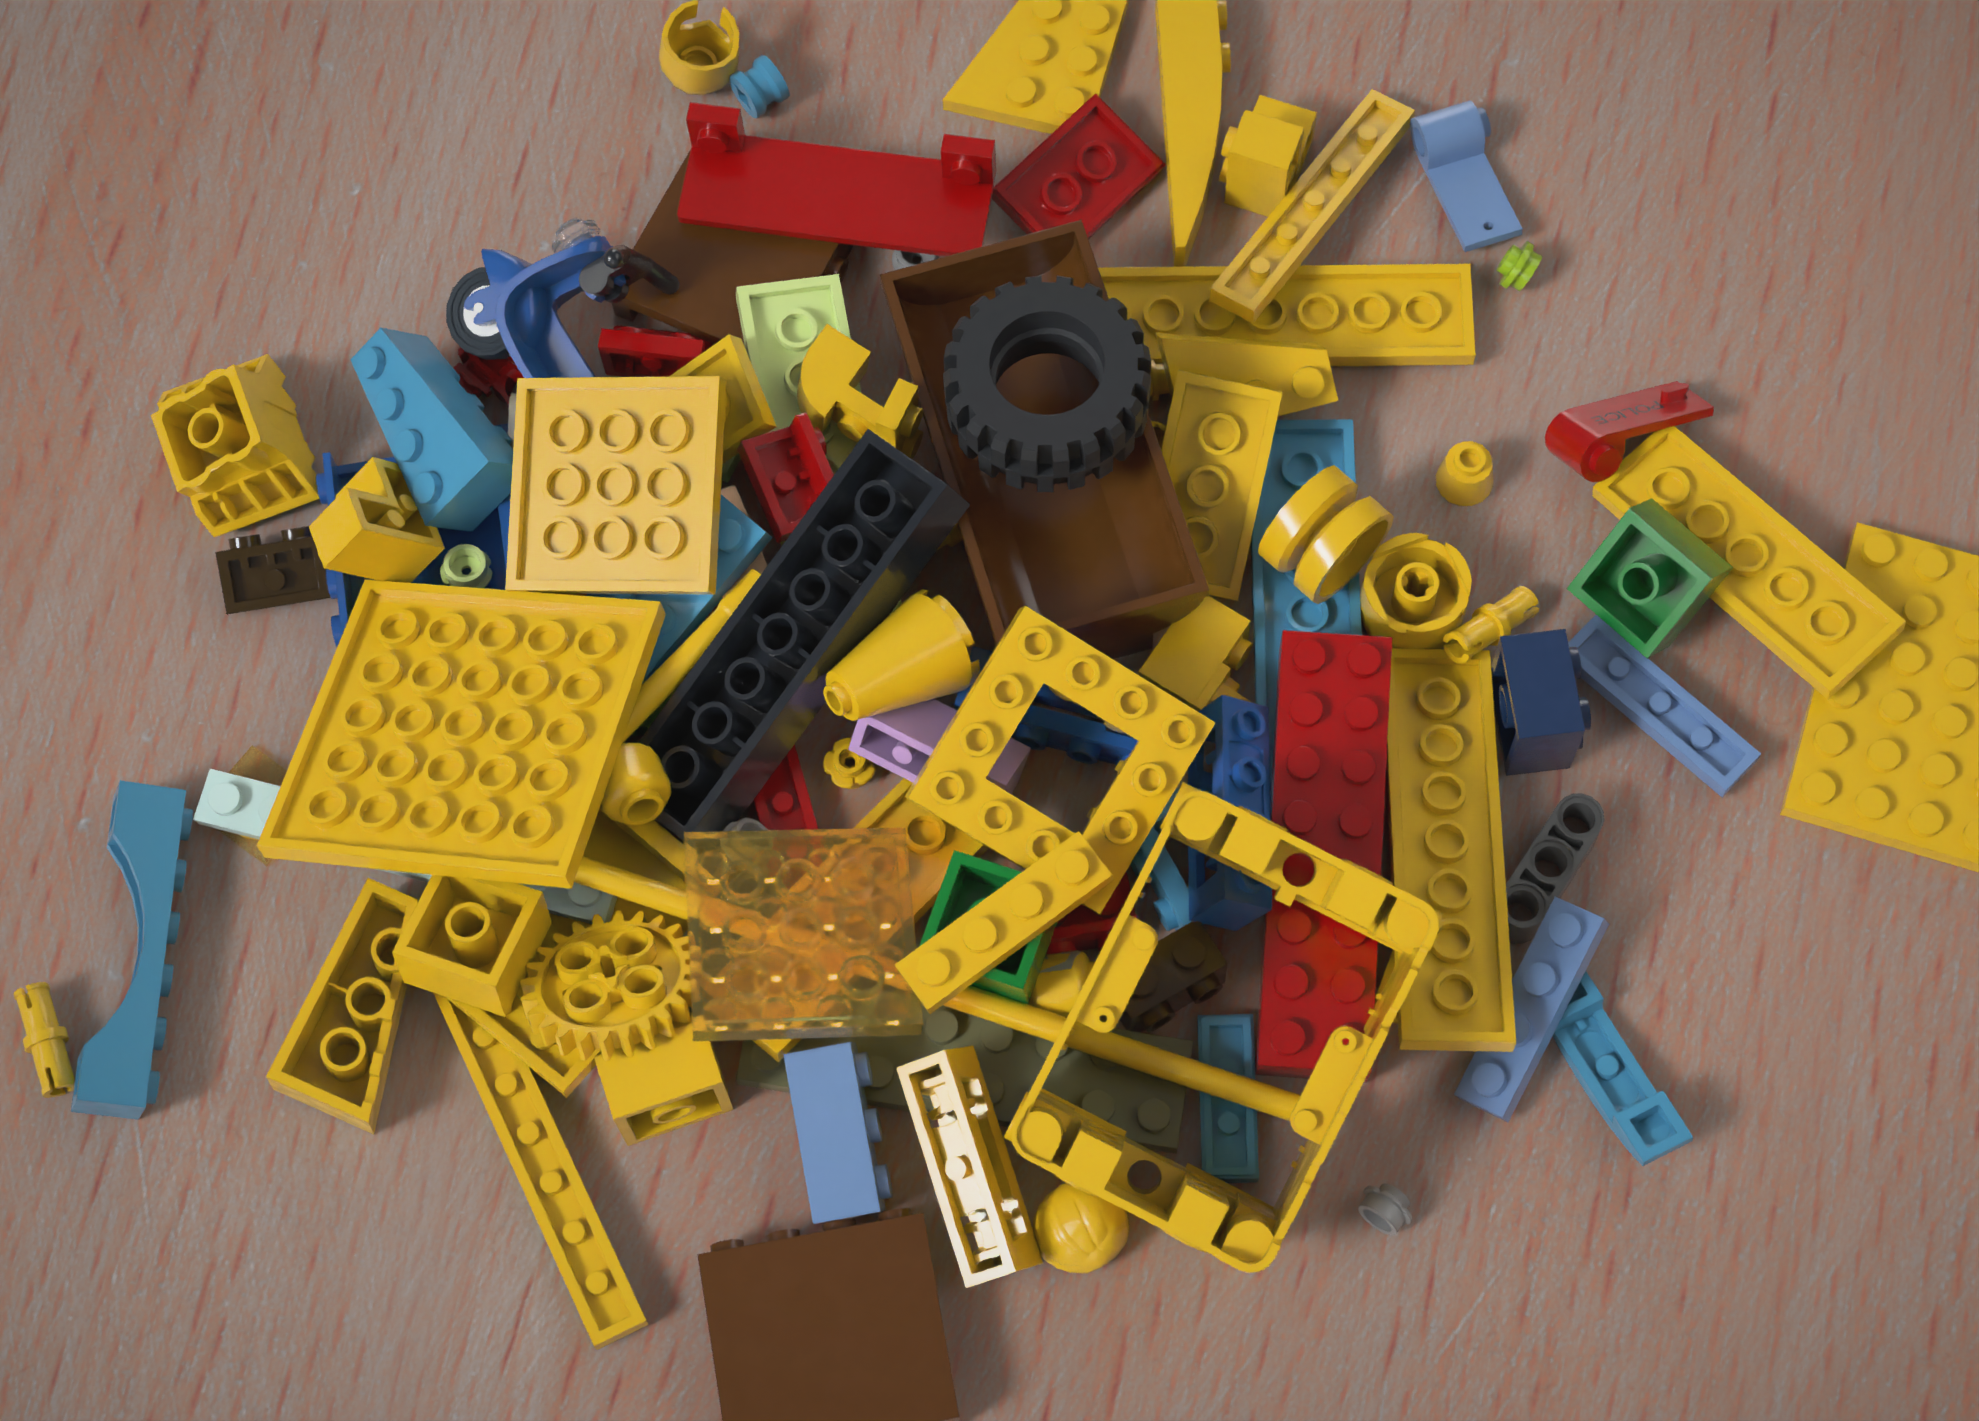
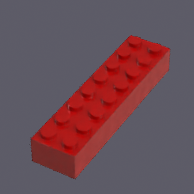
(1333, 797)

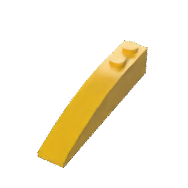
(1191, 93)

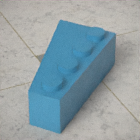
(436, 430)

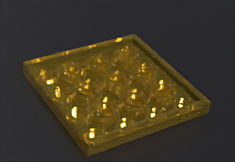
(799, 934)

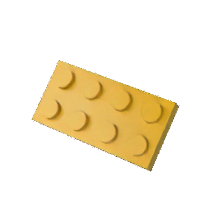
(1217, 463)

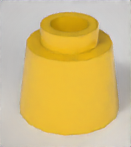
(1465, 474)

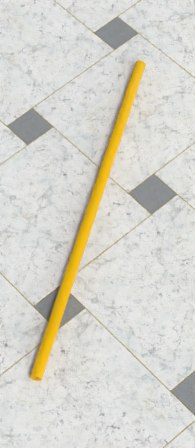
(1004, 1011)

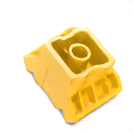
(236, 445)

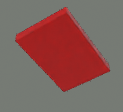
(1079, 173)

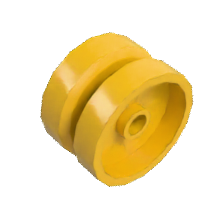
(1325, 534)

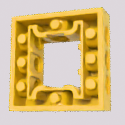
(1026, 657)

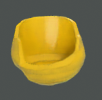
(1079, 1230)

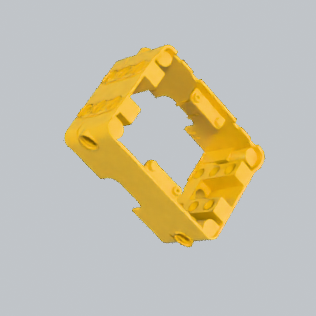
(1186, 1199)

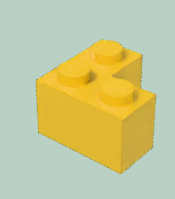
(1266, 154)
(375, 528)

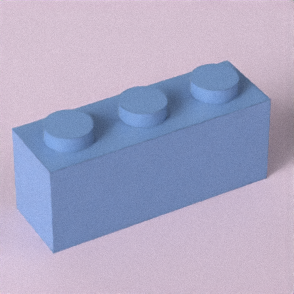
(837, 1132)

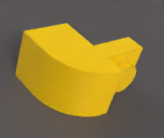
(829, 382)

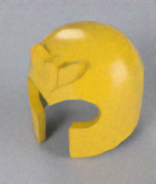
(698, 54)

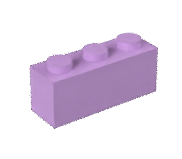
(906, 737)

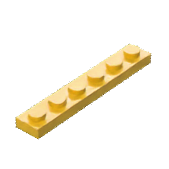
(1311, 206)

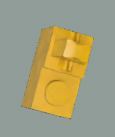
(1197, 655)

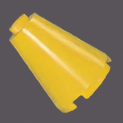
(904, 661)

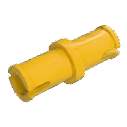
(1490, 623)
(45, 1039)

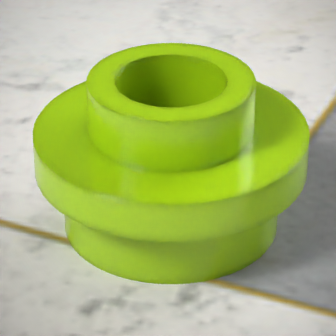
(1518, 266)

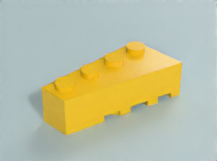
(350, 1019)

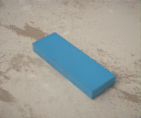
(1226, 1127)

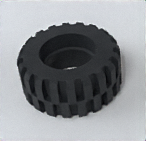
(1047, 321)

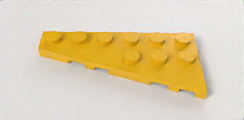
(1040, 63)

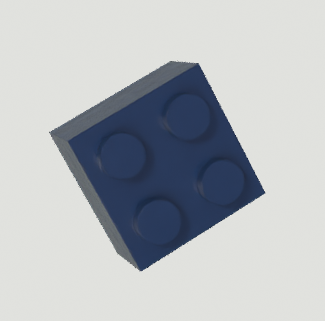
(1538, 701)

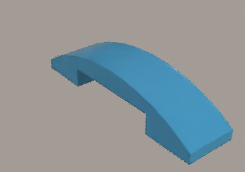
(1614, 1079)

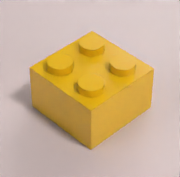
(472, 940)
(663, 1085)

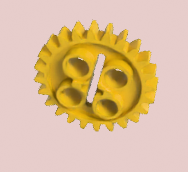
(609, 986)

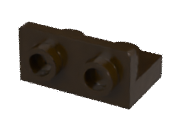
(271, 573)

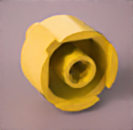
(1438, 589)

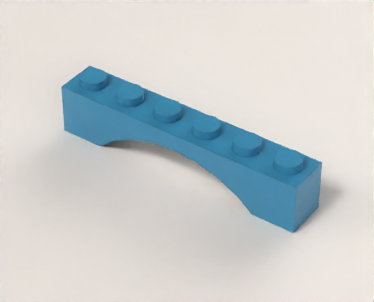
(144, 841)

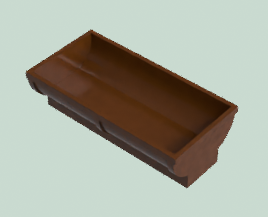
(1093, 558)

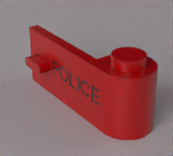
(1595, 434)

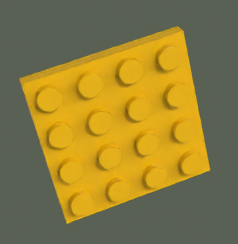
(616, 485)

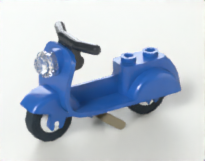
(514, 304)

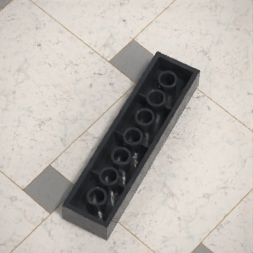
(796, 623)

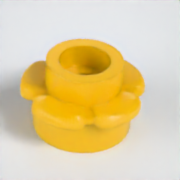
(846, 776)

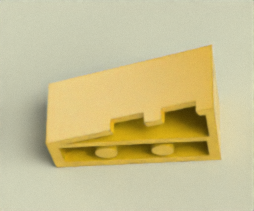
(1291, 367)

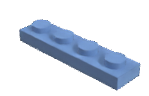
(1662, 707)
(1540, 997)

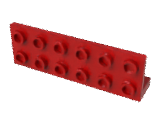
(836, 190)

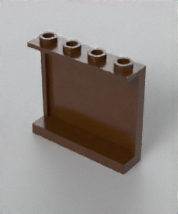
(713, 264)
(829, 1324)

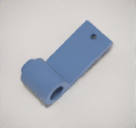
(1453, 157)

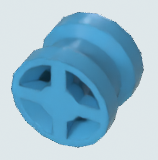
(759, 86)

